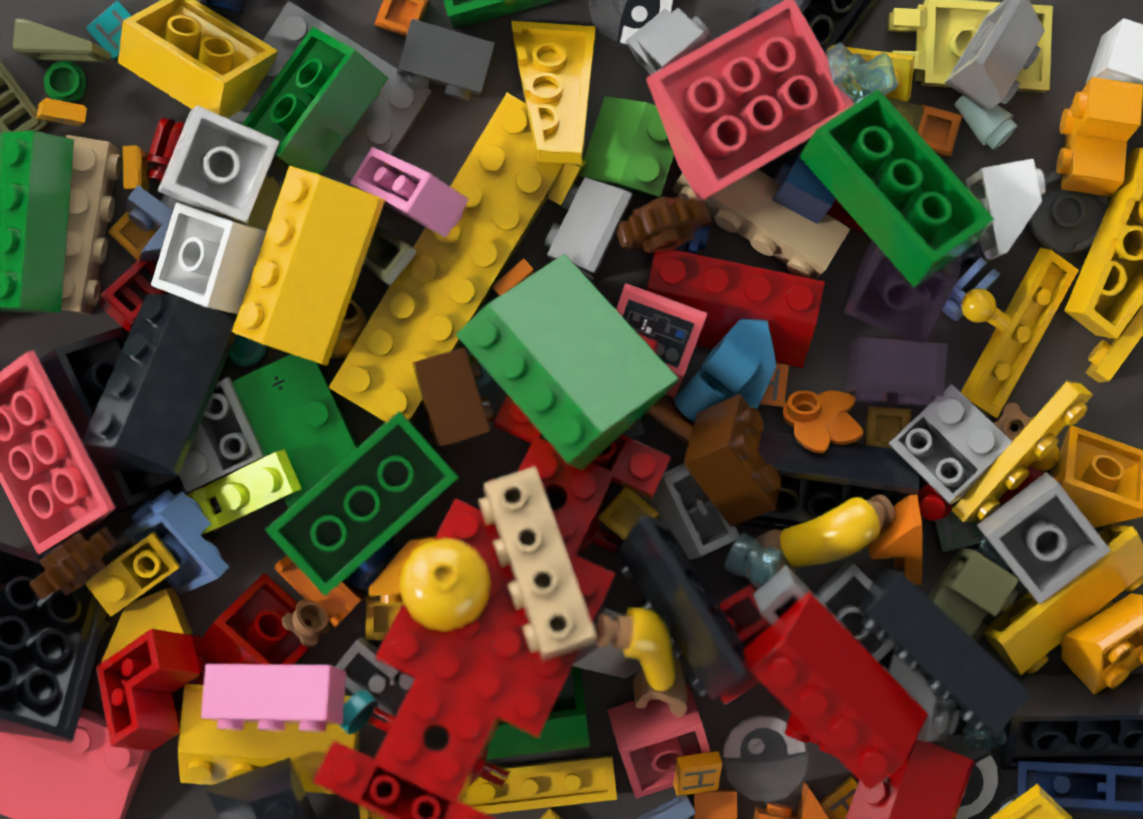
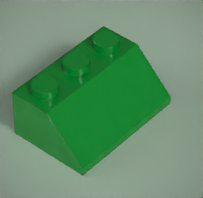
(316, 101)
(563, 730)

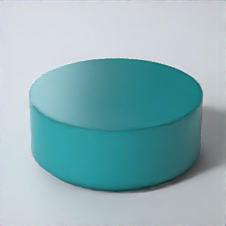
(247, 351)
(358, 711)

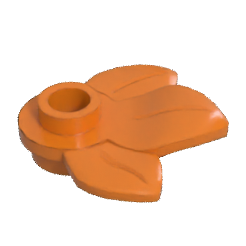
(822, 419)

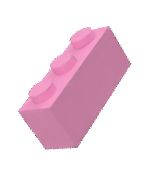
(410, 191)
(273, 696)

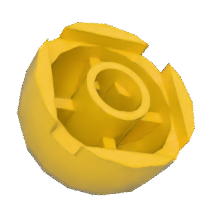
(445, 584)

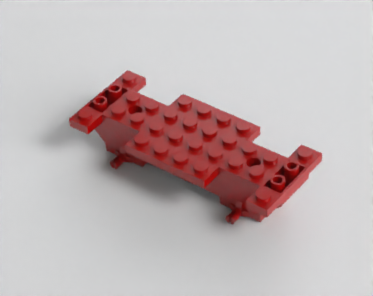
(485, 668)

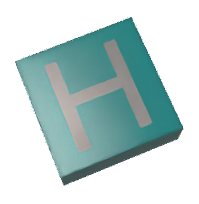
(108, 28)

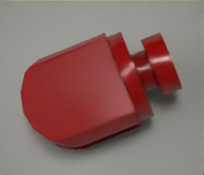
(162, 147)
(931, 503)

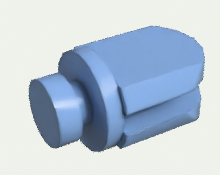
(953, 305)

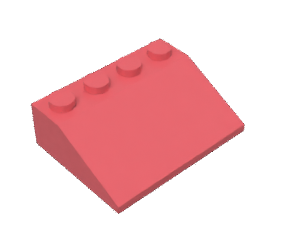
(746, 98)
(44, 460)
(66, 778)

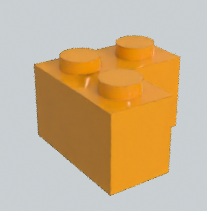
(1097, 136)

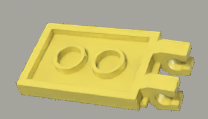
(947, 28)

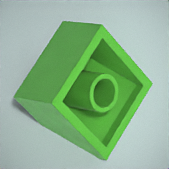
(629, 148)

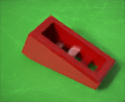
(112, 306)

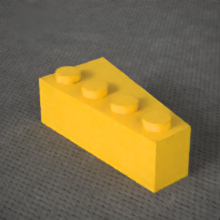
(1112, 274)

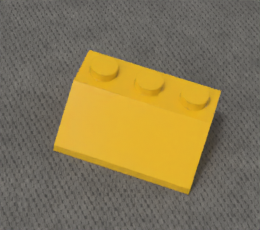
(195, 55)

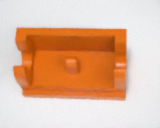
(337, 603)

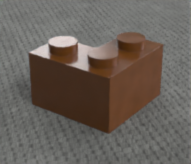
(452, 397)
(727, 461)

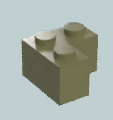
(972, 589)

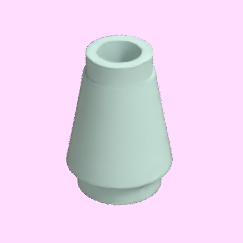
(989, 126)

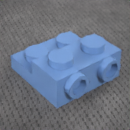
(179, 525)

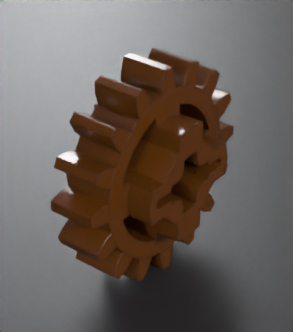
(663, 224)
(73, 563)

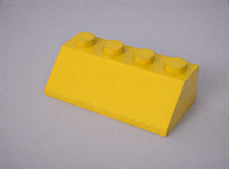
(308, 265)
(1033, 629)
(215, 754)

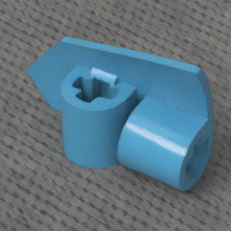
(735, 366)

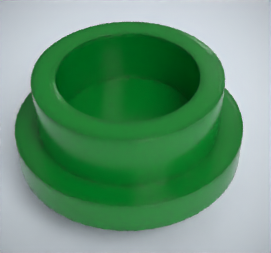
(65, 81)

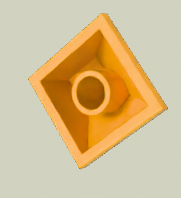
(1101, 477)

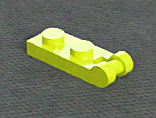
(247, 490)

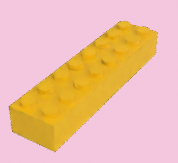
(452, 273)

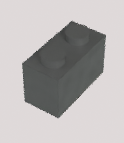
(444, 59)

